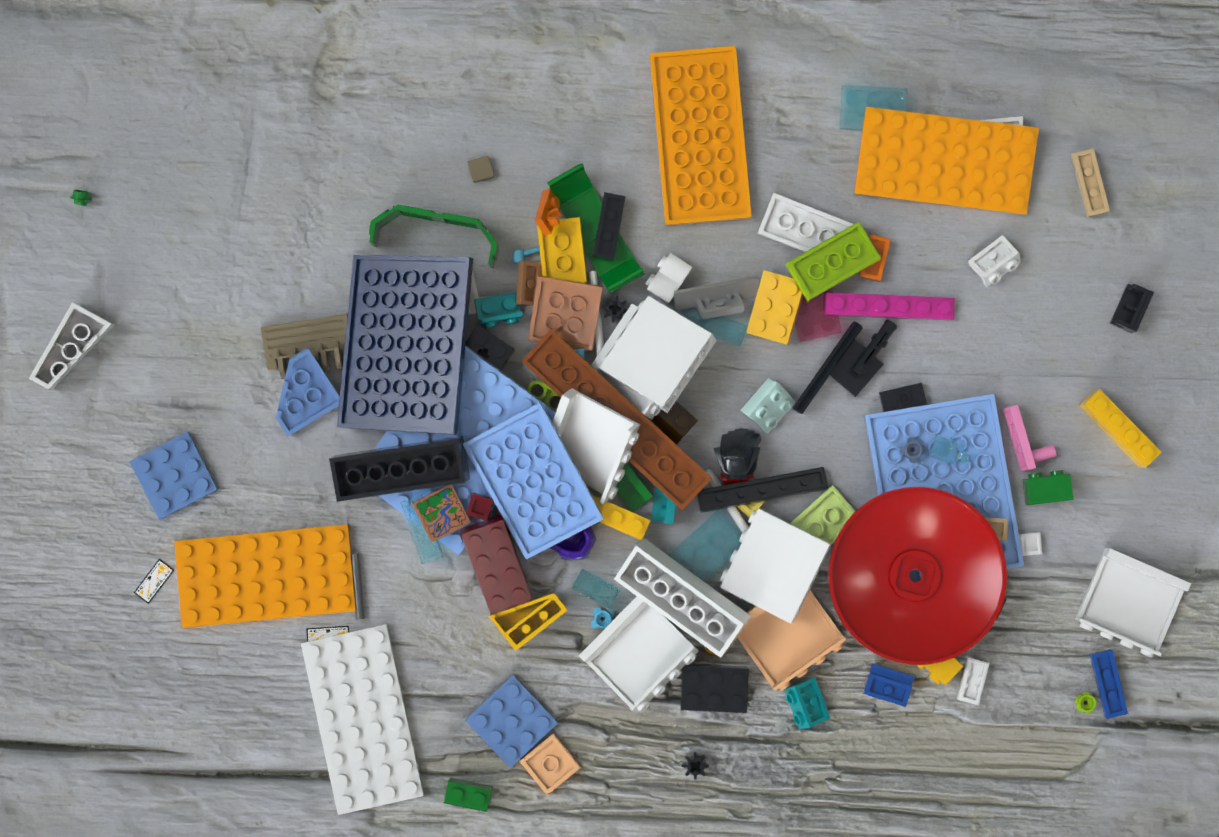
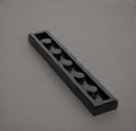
(762, 489)

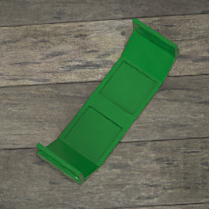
(581, 200)
(389, 215)

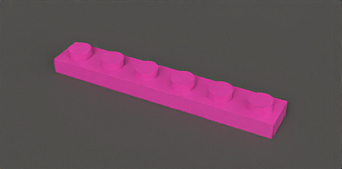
(889, 306)

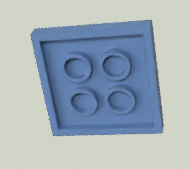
(174, 475)
(511, 721)

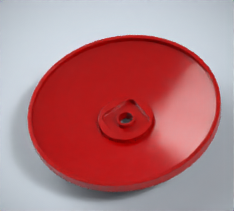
(958, 585)

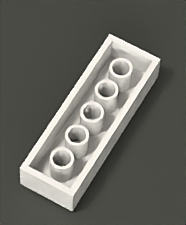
(682, 597)

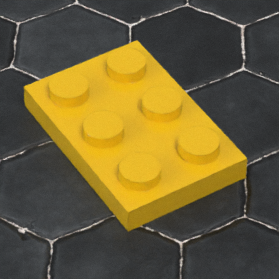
(563, 251)
(775, 308)

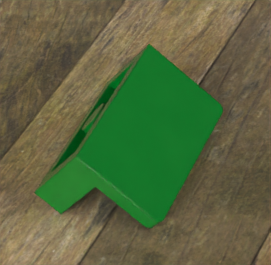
(632, 490)

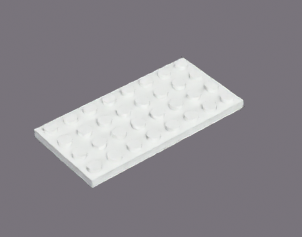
(362, 719)

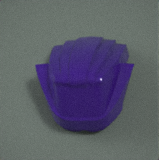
(576, 546)

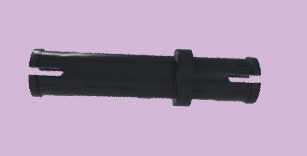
(879, 341)

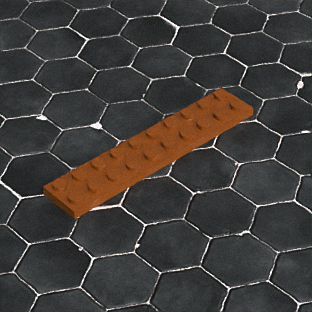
(653, 452)

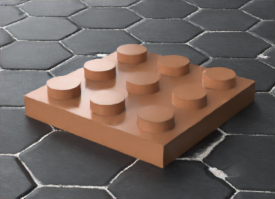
(567, 309)

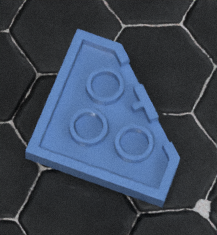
(305, 393)

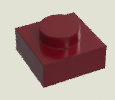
(480, 506)

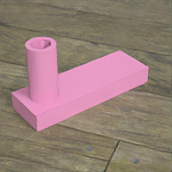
(1025, 456)

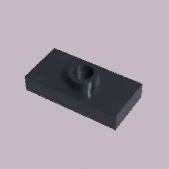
(902, 397)

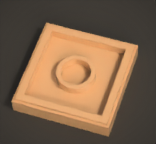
(550, 764)

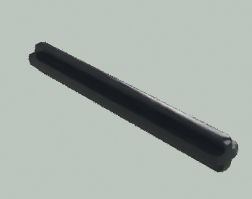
(827, 367)

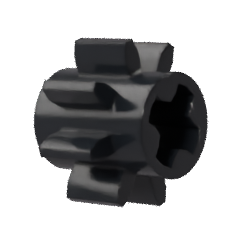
(611, 304)
(695, 772)

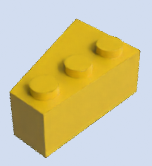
(528, 619)

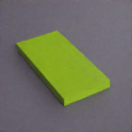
(833, 261)

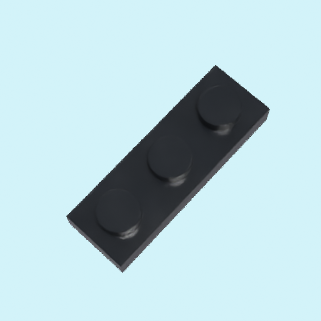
(609, 226)

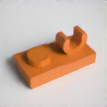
(548, 212)

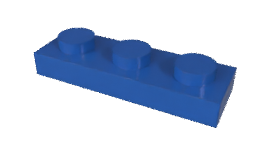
(1108, 683)

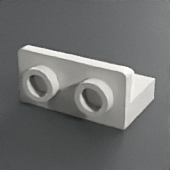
(995, 261)

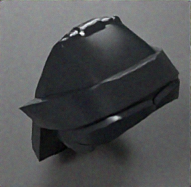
(738, 453)

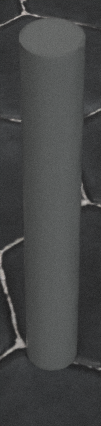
(359, 613)

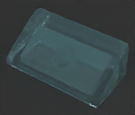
(595, 589)

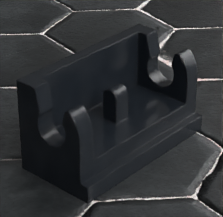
(1131, 308)

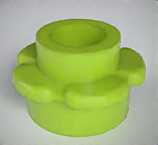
(1091, 702)

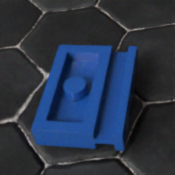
(888, 685)

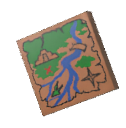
(440, 513)

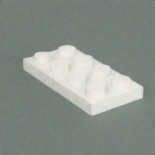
(798, 224)

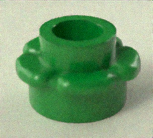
(81, 197)

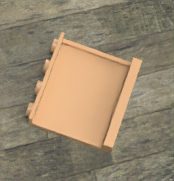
(788, 648)

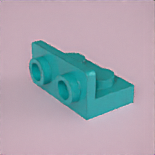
(497, 309)
(663, 508)
(807, 703)

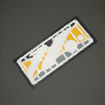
(153, 581)
(323, 632)

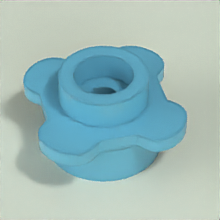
(598, 613)

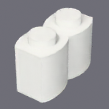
(669, 278)

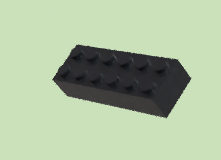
(399, 468)

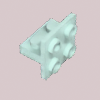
(768, 405)

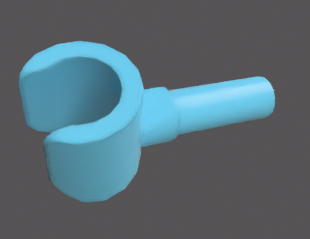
(519, 255)

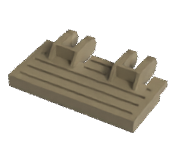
(318, 334)

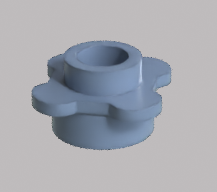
(906, 450)

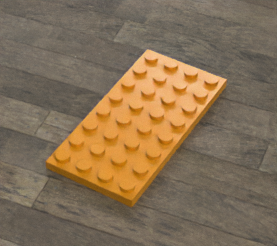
(700, 135)
(946, 160)
(265, 576)

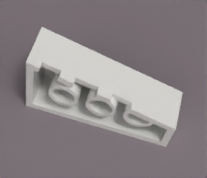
(70, 343)

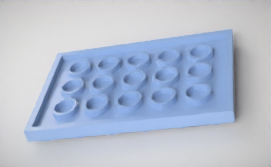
(533, 480)

